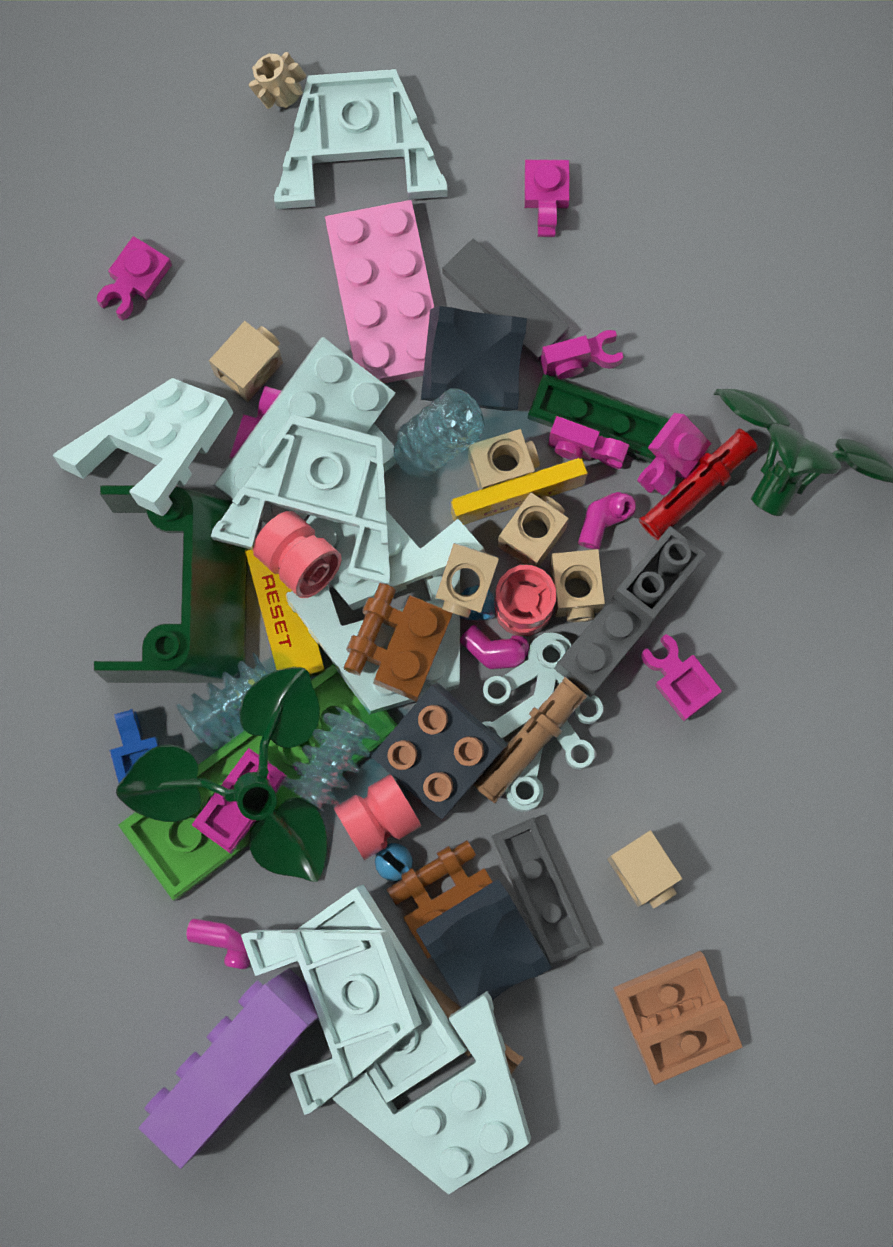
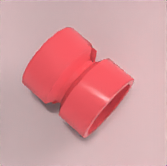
(294, 552)
(524, 600)
(377, 817)

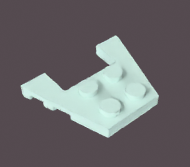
(356, 120)
(160, 428)
(324, 475)
(406, 559)
(324, 626)
(356, 995)
(462, 1121)

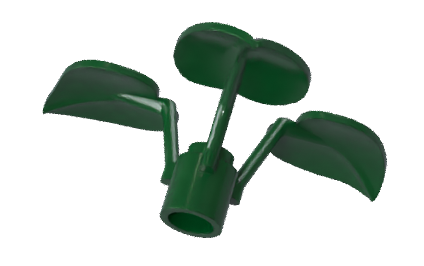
(797, 454)
(281, 840)

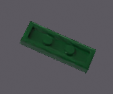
(597, 412)

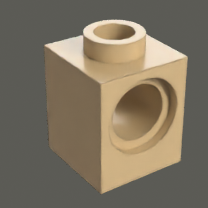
(247, 360)
(484, 453)
(528, 549)
(482, 564)
(583, 566)
(646, 871)

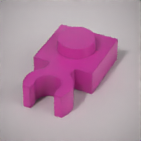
(136, 272)
(579, 441)
(684, 683)

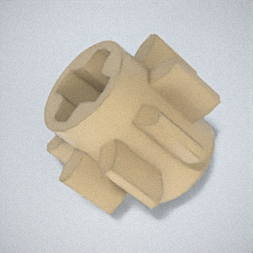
(277, 80)

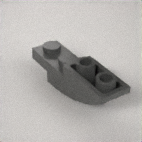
(630, 612)

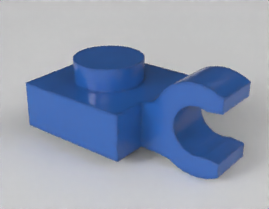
(132, 740)

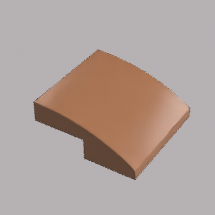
(677, 1017)

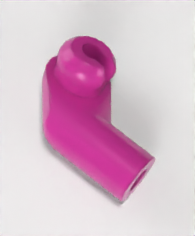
(602, 514)
(496, 653)
(220, 936)

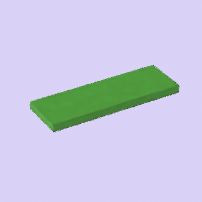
(184, 855)

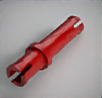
(711, 472)

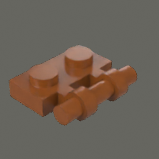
(411, 648)
(414, 884)

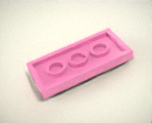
(383, 288)

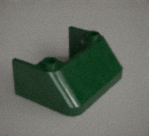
(212, 597)

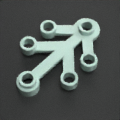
(518, 716)

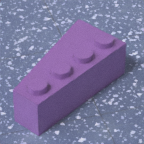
(230, 1068)

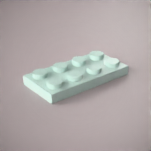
(324, 389)
(428, 1045)

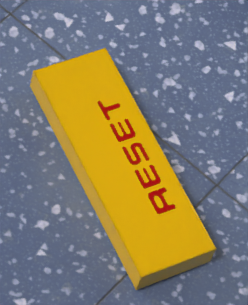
(515, 491)
(286, 632)

